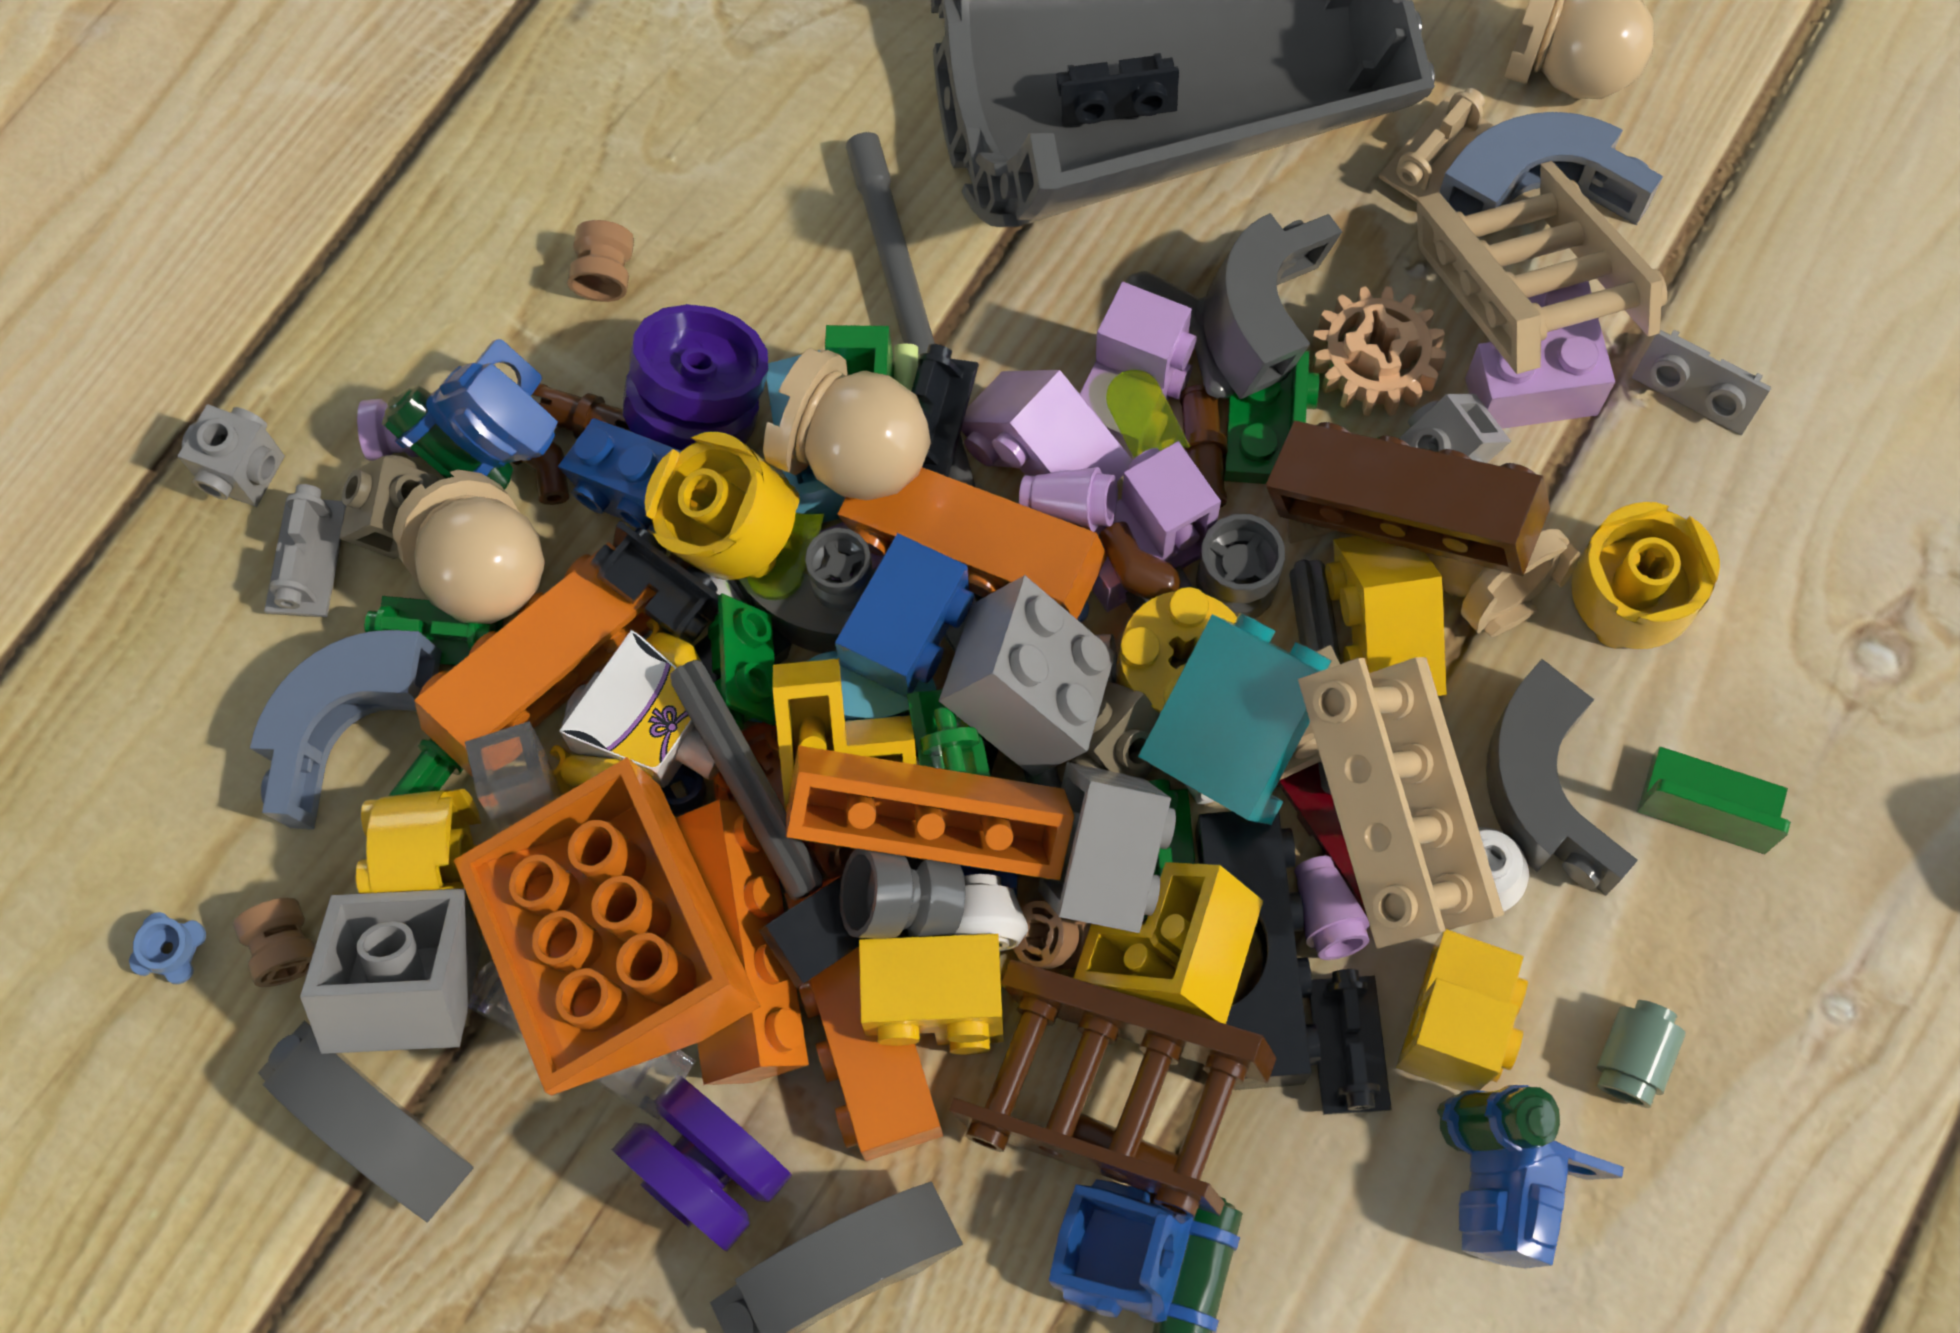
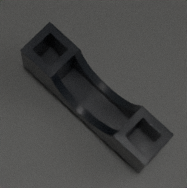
(1274, 1008)

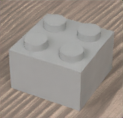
(1028, 676)
(1111, 849)
(392, 971)

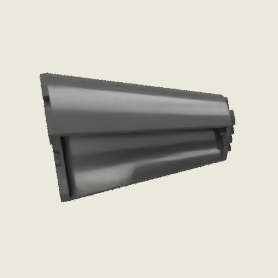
(1246, 85)

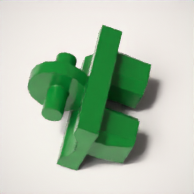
(943, 737)

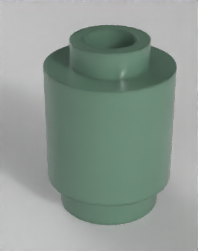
(1640, 1053)

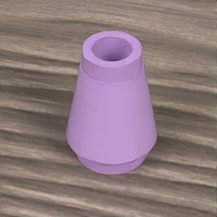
(1074, 496)
(1331, 913)

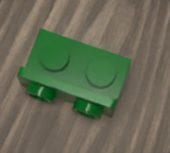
(1263, 421)

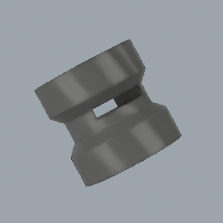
(837, 555)

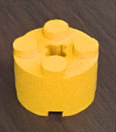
(721, 507)
(1644, 576)
(1159, 631)
(415, 841)

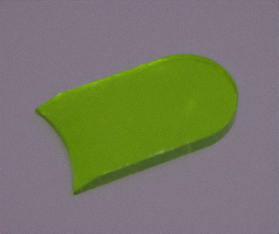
(1142, 413)
(790, 562)

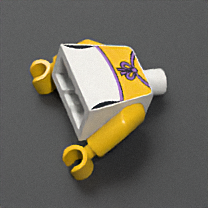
(634, 716)

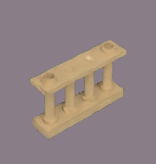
(1501, 300)
(1400, 799)

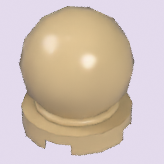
(1584, 45)
(853, 430)
(469, 547)
(1502, 599)

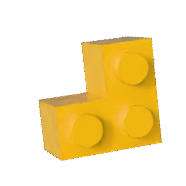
(1391, 603)
(812, 715)
(1187, 949)
(935, 988)
(1465, 1014)

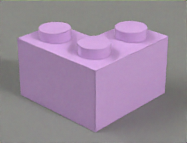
(1143, 335)
(1569, 384)
(1039, 426)
(1167, 513)

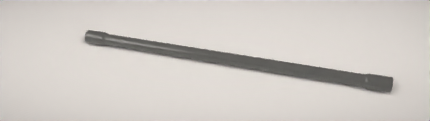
(874, 184)

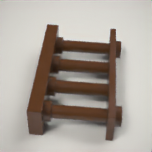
(1164, 1038)

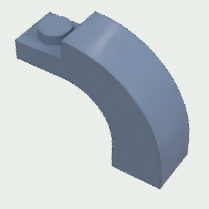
(1510, 155)
(323, 700)

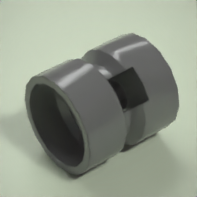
(1241, 563)
(900, 894)

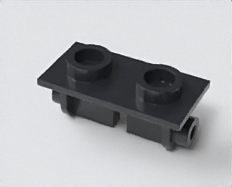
(1141, 89)
(944, 394)
(641, 564)
(1351, 1044)

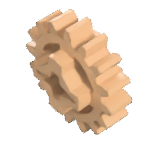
(1361, 367)

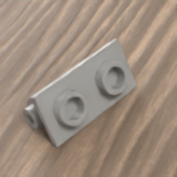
(1701, 382)
(306, 554)

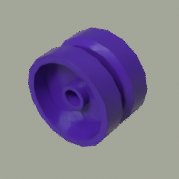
(694, 376)
(701, 1163)

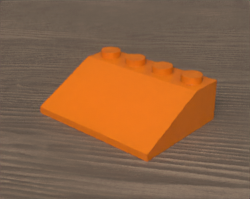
(604, 931)

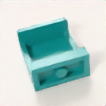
(1235, 716)

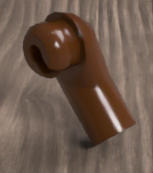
(550, 480)
(1137, 570)

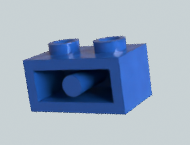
(613, 471)
(904, 616)

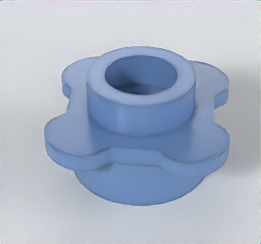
(151, 938)

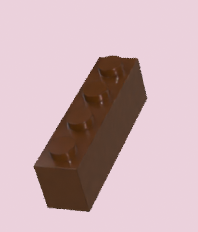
(1410, 496)

